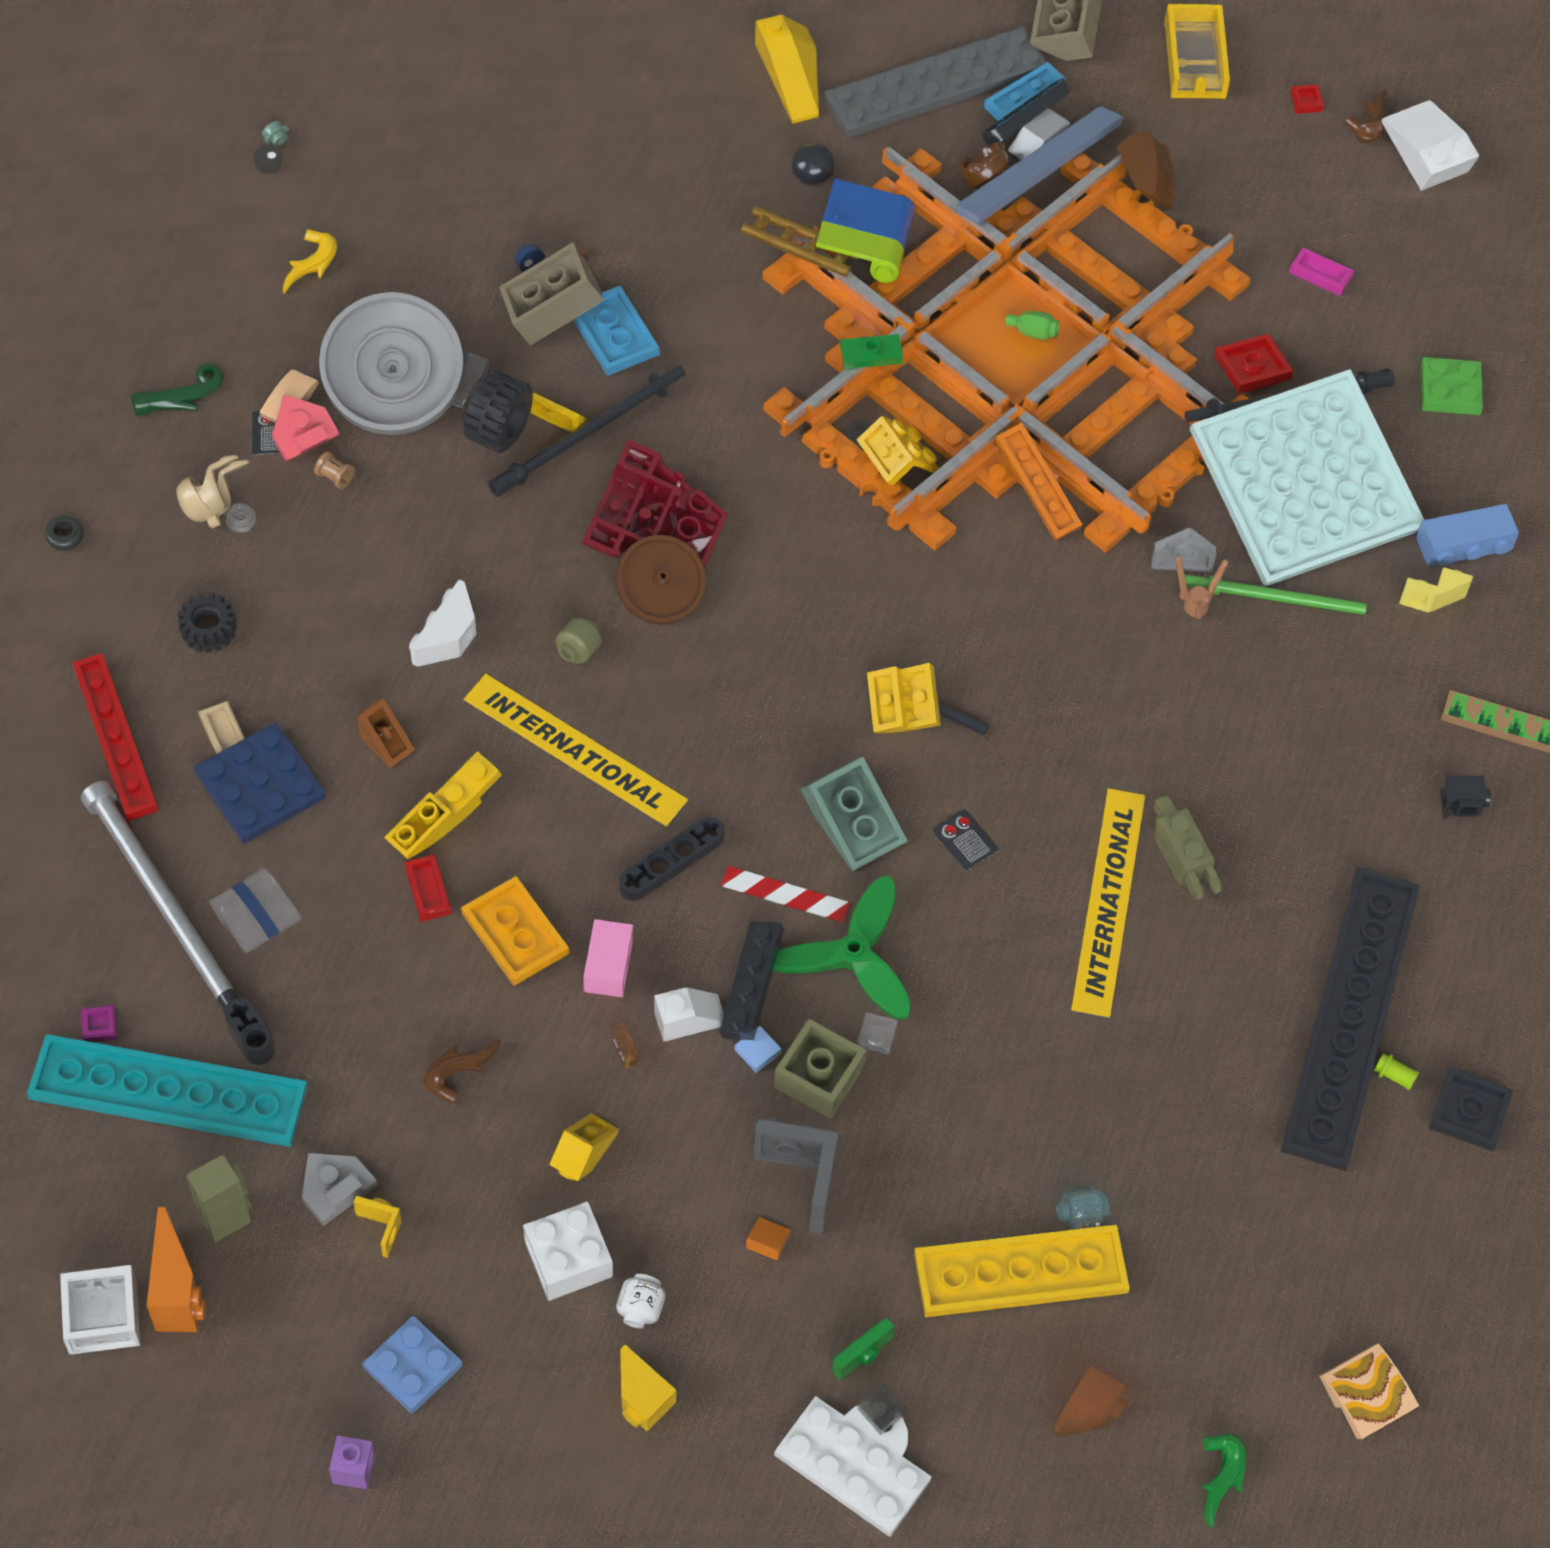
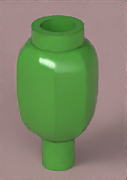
(1034, 324)

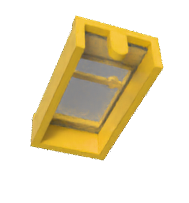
(1197, 51)

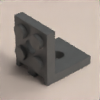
(800, 1147)

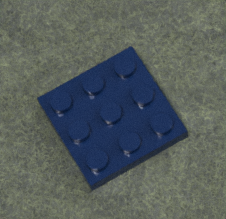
(259, 782)

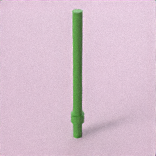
(1278, 595)

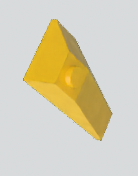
(791, 63)

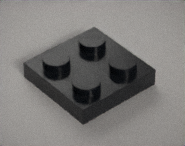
(1471, 1109)

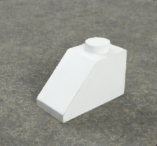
(687, 1012)

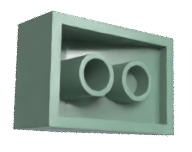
(854, 813)

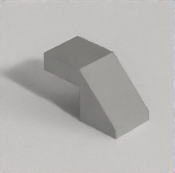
(1037, 133)

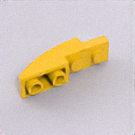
(445, 809)

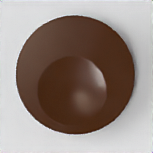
(660, 579)

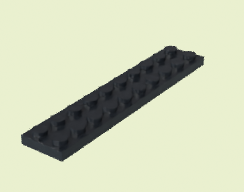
(1350, 1019)

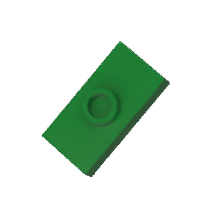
(871, 351)
(864, 1349)

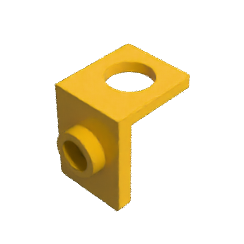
(383, 1212)

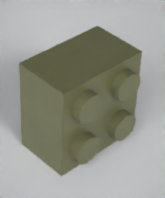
(819, 1068)

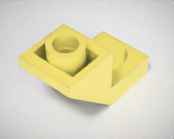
(1427, 597)

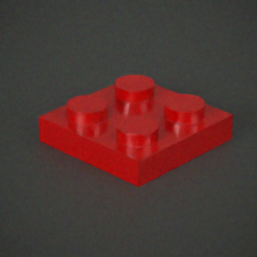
(1253, 363)

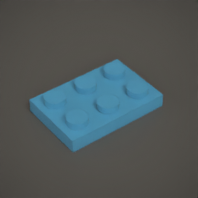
(616, 333)

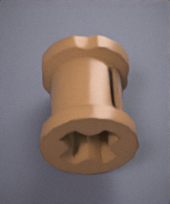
(334, 470)

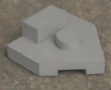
(1195, 551)
(333, 1183)

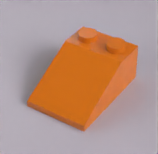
(173, 1296)

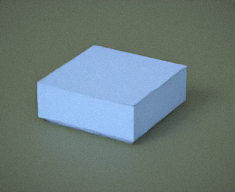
(758, 1052)

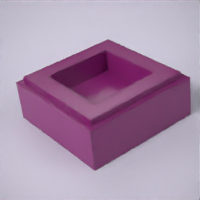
(99, 1023)

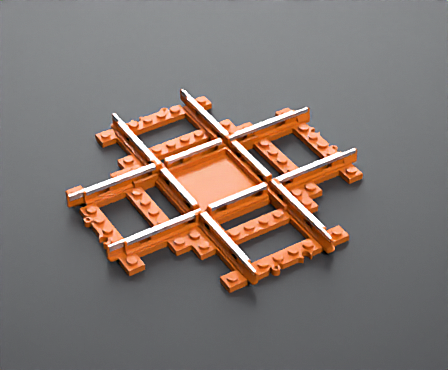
(1003, 365)

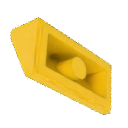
(556, 414)

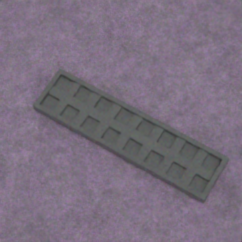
(933, 82)

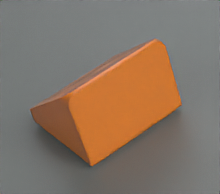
(767, 1238)

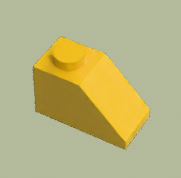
(583, 1147)
(643, 1391)

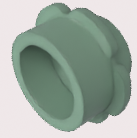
(275, 133)

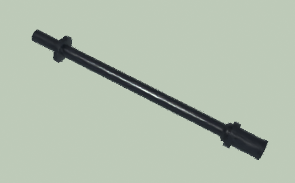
(1366, 380)
(518, 473)

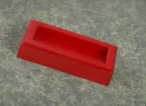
(427, 888)

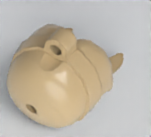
(210, 498)

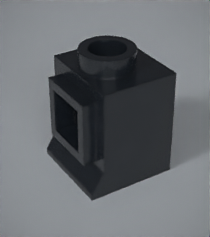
(1464, 796)

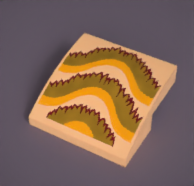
(1369, 1391)

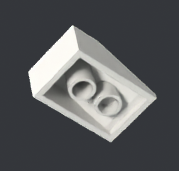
(1430, 144)

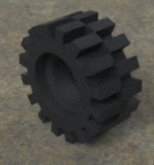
(207, 637)

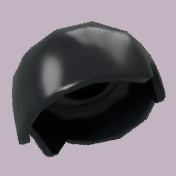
(813, 164)

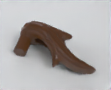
(1374, 127)
(454, 1062)

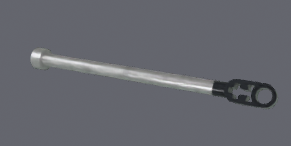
(100, 799)

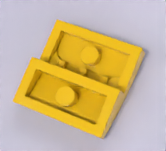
(903, 698)

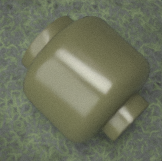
(578, 640)

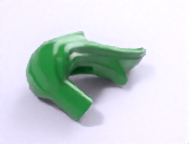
(1230, 1473)

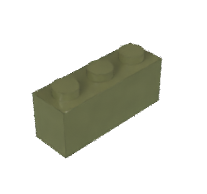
(220, 1197)

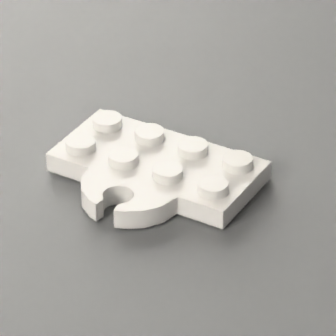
(855, 1463)

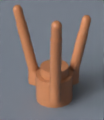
(1198, 597)

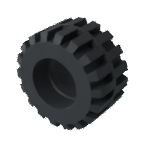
(498, 411)

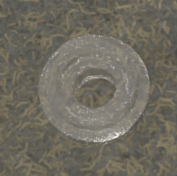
(238, 512)

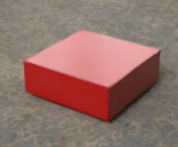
(1306, 99)

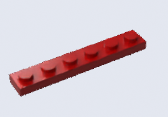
(115, 737)

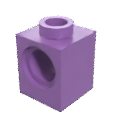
(352, 1462)

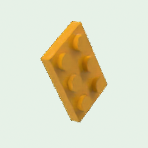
(515, 930)

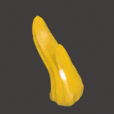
(317, 262)

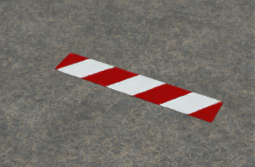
(785, 894)

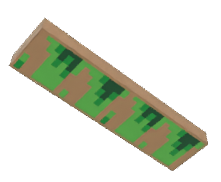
(1497, 720)

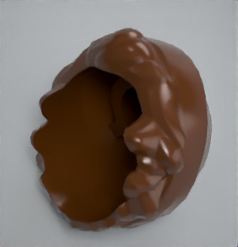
(984, 165)

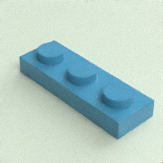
(1021, 90)

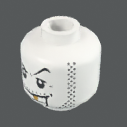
(641, 1300)

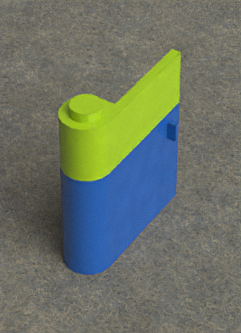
(867, 226)

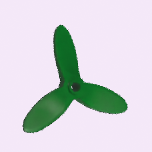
(855, 952)

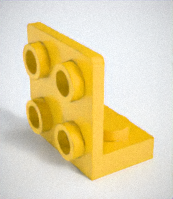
(896, 449)

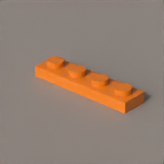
(1038, 481)

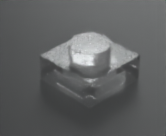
(877, 1033)

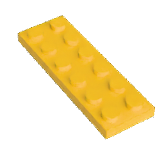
(1021, 1271)

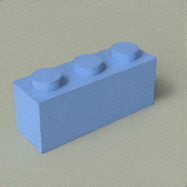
(1467, 535)

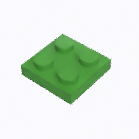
(1451, 386)

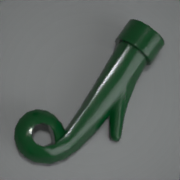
(178, 398)

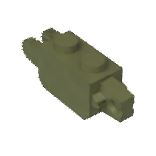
(1184, 848)

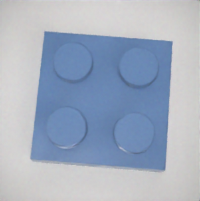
(412, 1364)

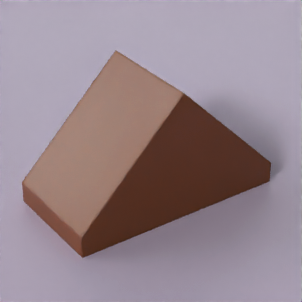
(383, 733)

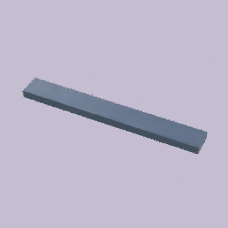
(1038, 165)

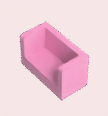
(608, 958)

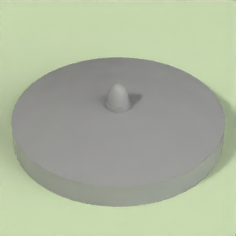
(391, 363)

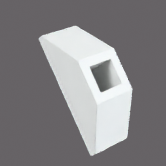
(446, 630)

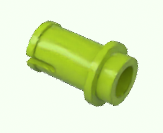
(1396, 1071)

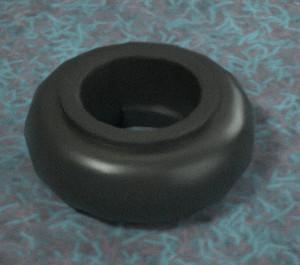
(69, 541)

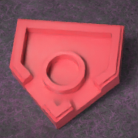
(301, 427)

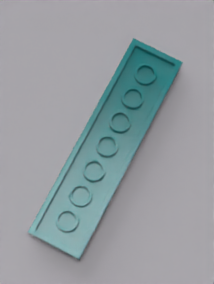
(168, 1090)

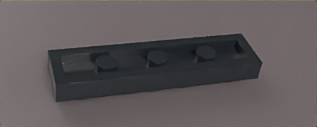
(751, 980)

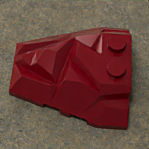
(649, 501)

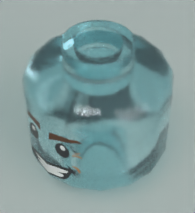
(1083, 1207)

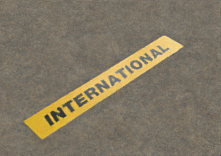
(576, 750)
(1108, 903)

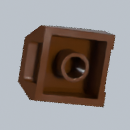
(1149, 167)

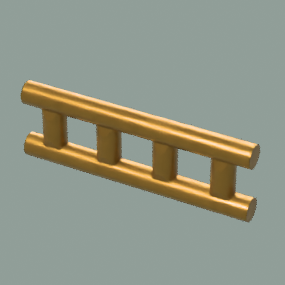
(784, 242)

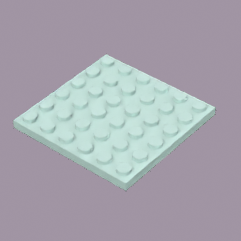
(1307, 477)

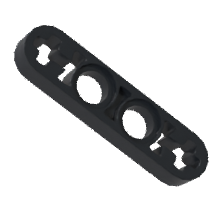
(1026, 112)
(675, 862)

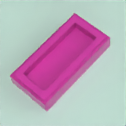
(1321, 271)

